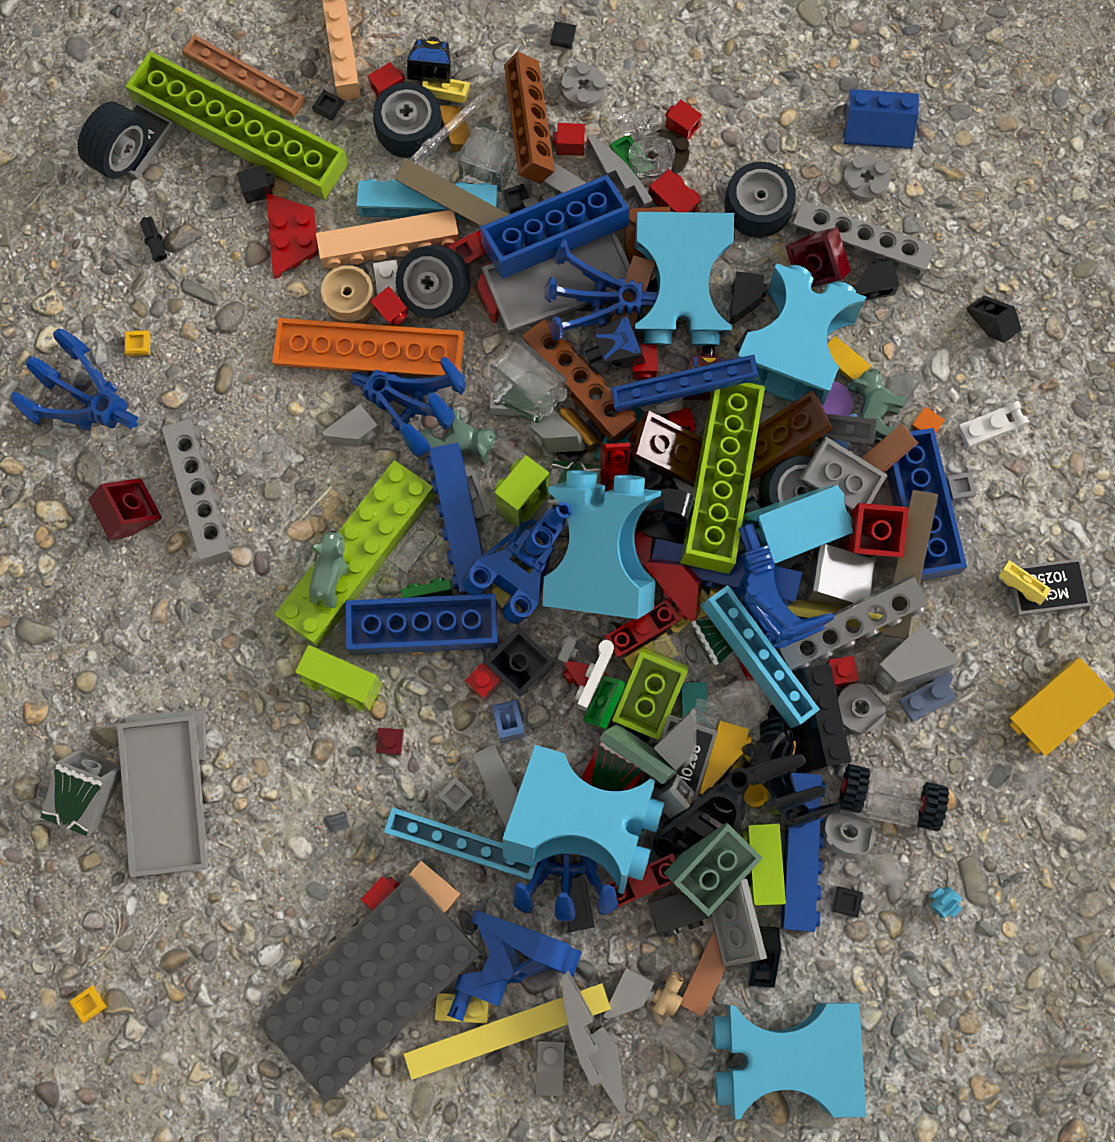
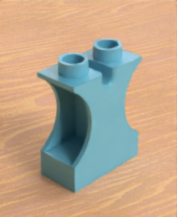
(684, 252)
(794, 348)
(601, 559)
(568, 816)
(813, 1057)

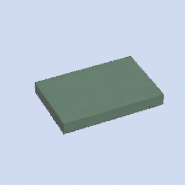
(638, 753)

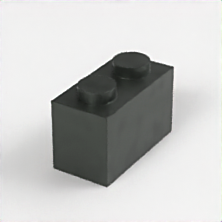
(675, 912)

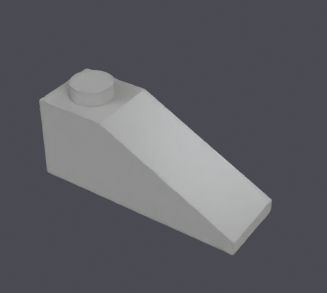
(609, 1066)

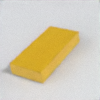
(849, 362)

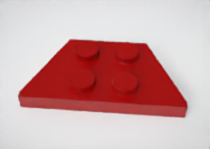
(291, 233)

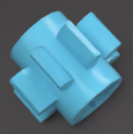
(945, 902)

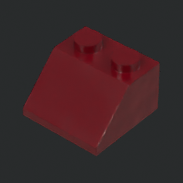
(821, 255)
(124, 508)

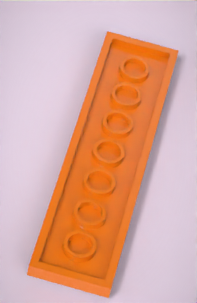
(365, 347)

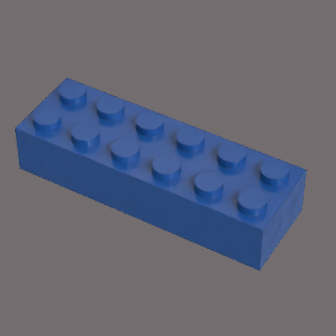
(538, 230)
(923, 471)
(421, 624)

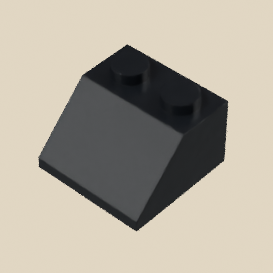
(520, 662)

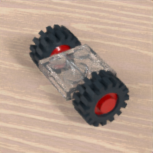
(894, 797)

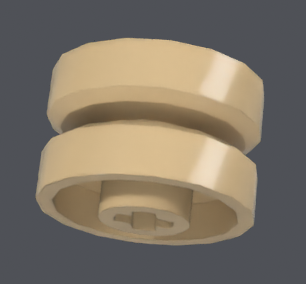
(348, 294)

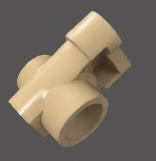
(666, 999)

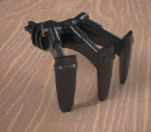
(772, 767)

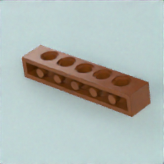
(529, 118)
(614, 427)

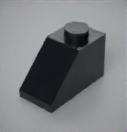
(878, 280)
(746, 294)
(995, 318)
(764, 971)

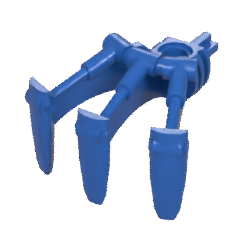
(595, 297)
(384, 388)
(101, 408)
(762, 599)
(564, 906)

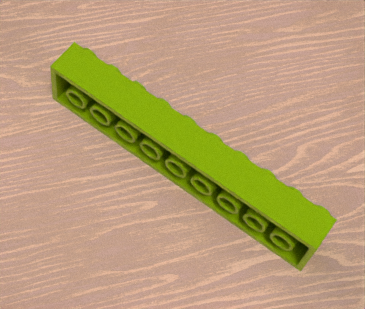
(237, 125)

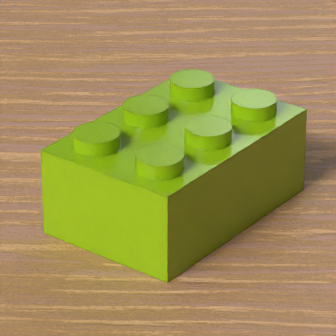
(521, 491)
(338, 679)
(650, 693)
(767, 877)

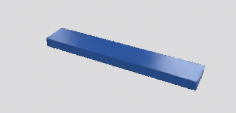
(685, 383)

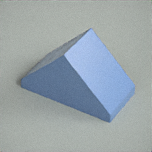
(508, 721)

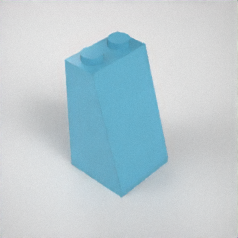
(801, 522)

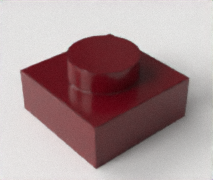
(389, 741)

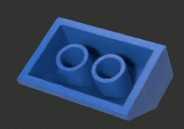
(881, 118)

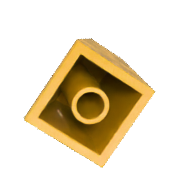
(1061, 706)

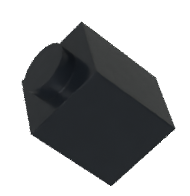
(255, 184)

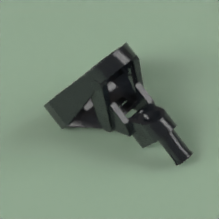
(673, 502)
(690, 828)

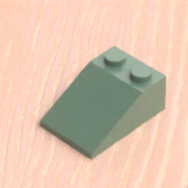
(713, 867)

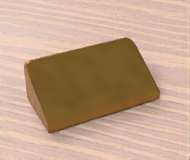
(461, 133)
(590, 439)

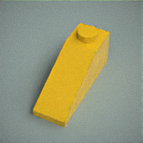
(724, 752)

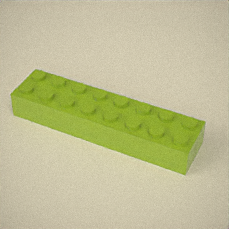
(723, 478)
(369, 540)

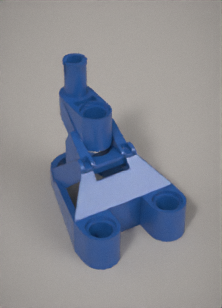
(498, 568)
(504, 964)

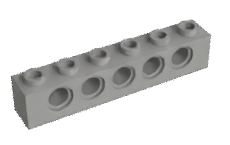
(869, 249)
(176, 437)
(882, 599)

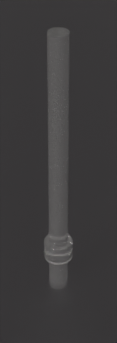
(430, 145)

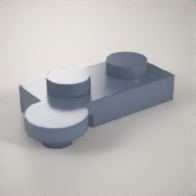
(928, 698)

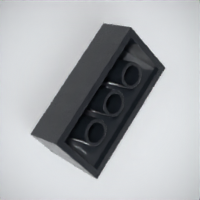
(822, 735)

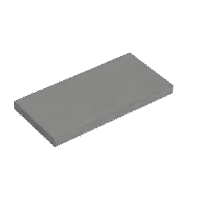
(522, 295)
(162, 796)

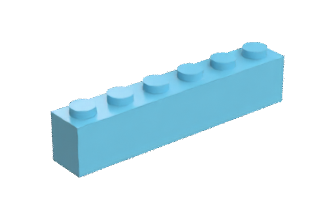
(396, 200)
(760, 657)
(454, 842)

